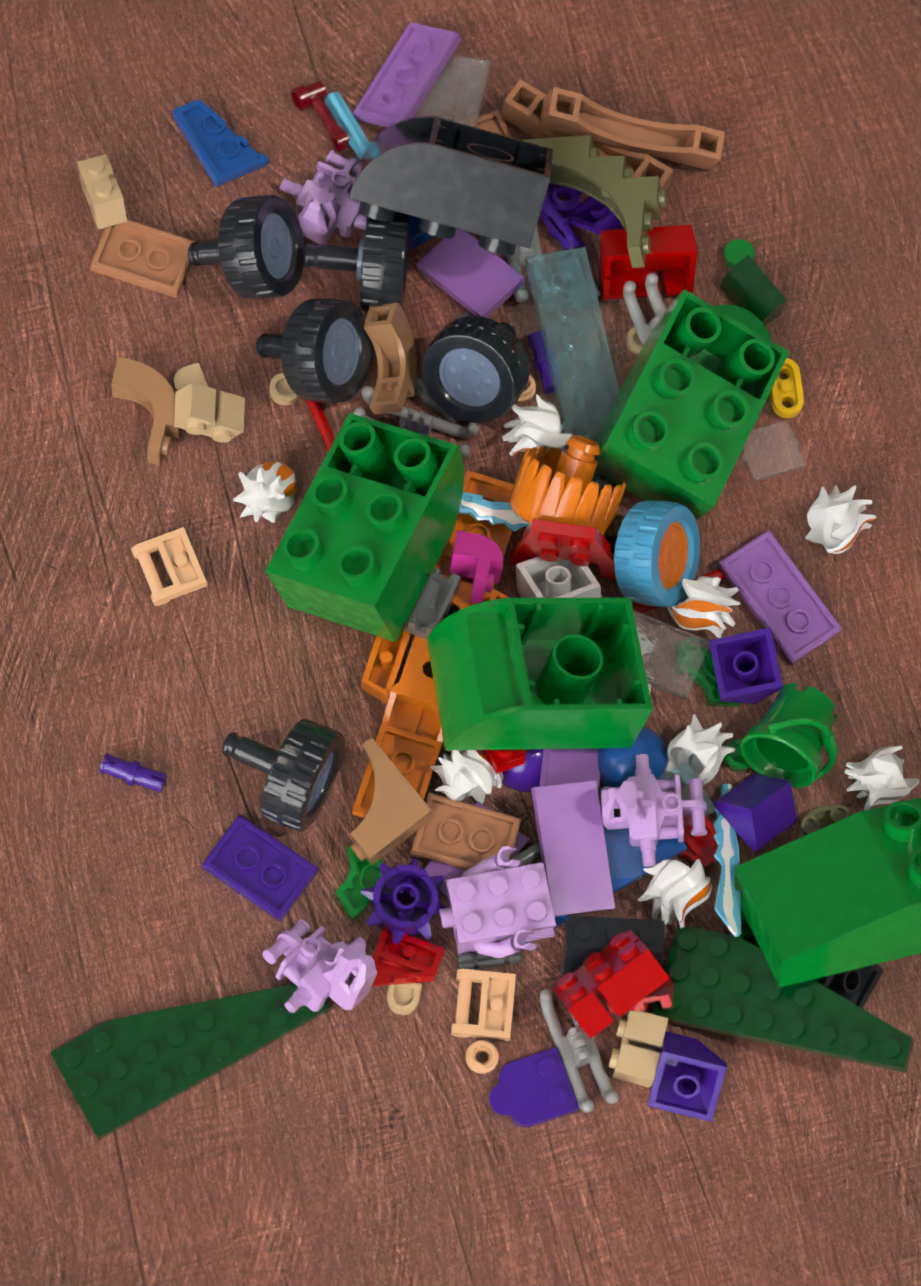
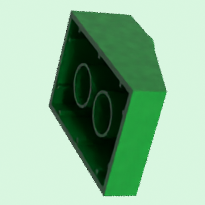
(838, 895)

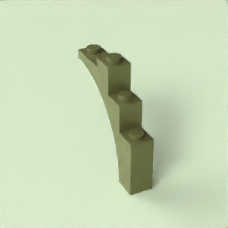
(608, 180)

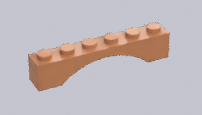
(524, 110)
(679, 143)

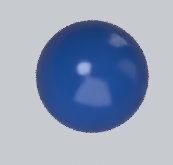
(620, 763)

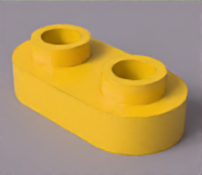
(788, 390)

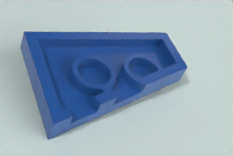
(215, 145)

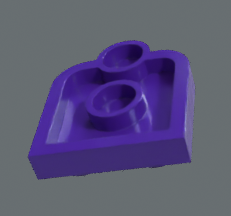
(534, 1090)

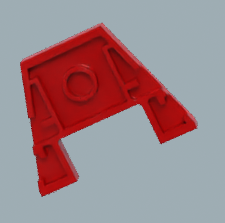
(566, 542)

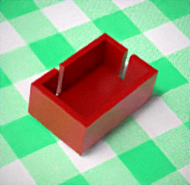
(671, 252)
(620, 973)

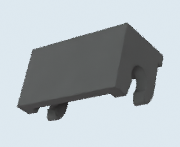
(433, 603)

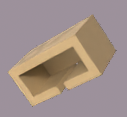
(102, 191)
(201, 413)
(639, 1048)

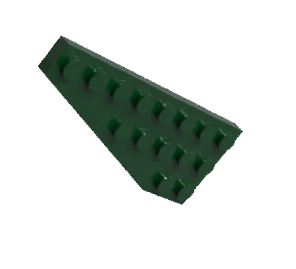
(730, 990)
(157, 1055)

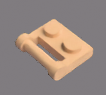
(179, 563)
(495, 1004)

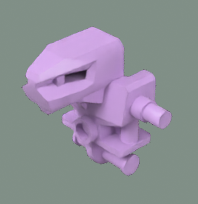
(325, 200)
(653, 809)
(322, 968)

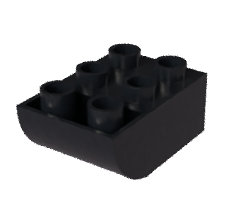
(455, 180)

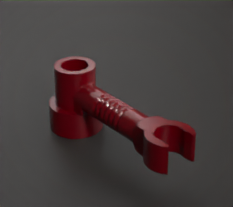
(313, 96)

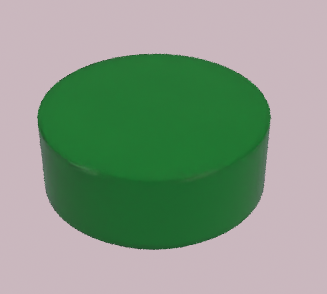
(736, 251)
(735, 760)

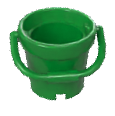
(792, 737)

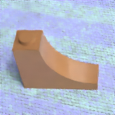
(394, 812)

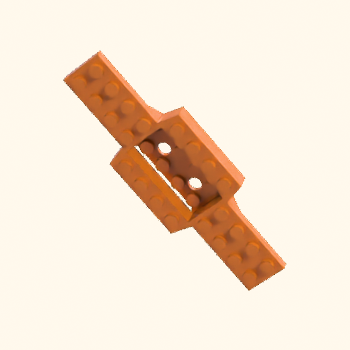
(411, 721)

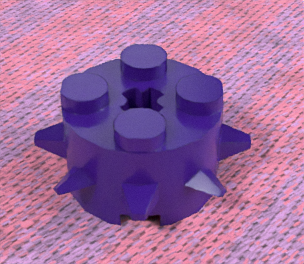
(404, 882)

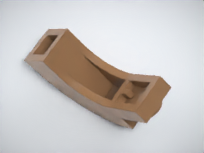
(395, 355)
(149, 388)

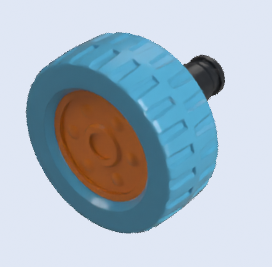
(656, 552)

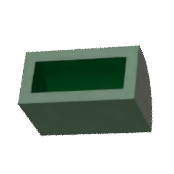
(753, 290)

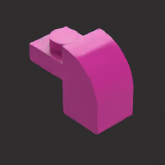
(478, 559)

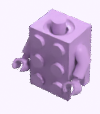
(499, 907)

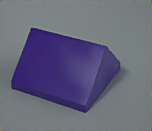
(746, 666)
(759, 809)

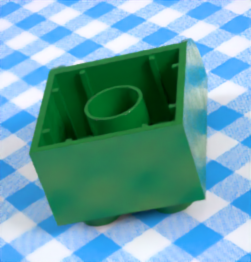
(688, 406)
(370, 527)
(540, 675)

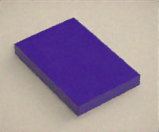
(260, 868)

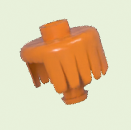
(562, 487)

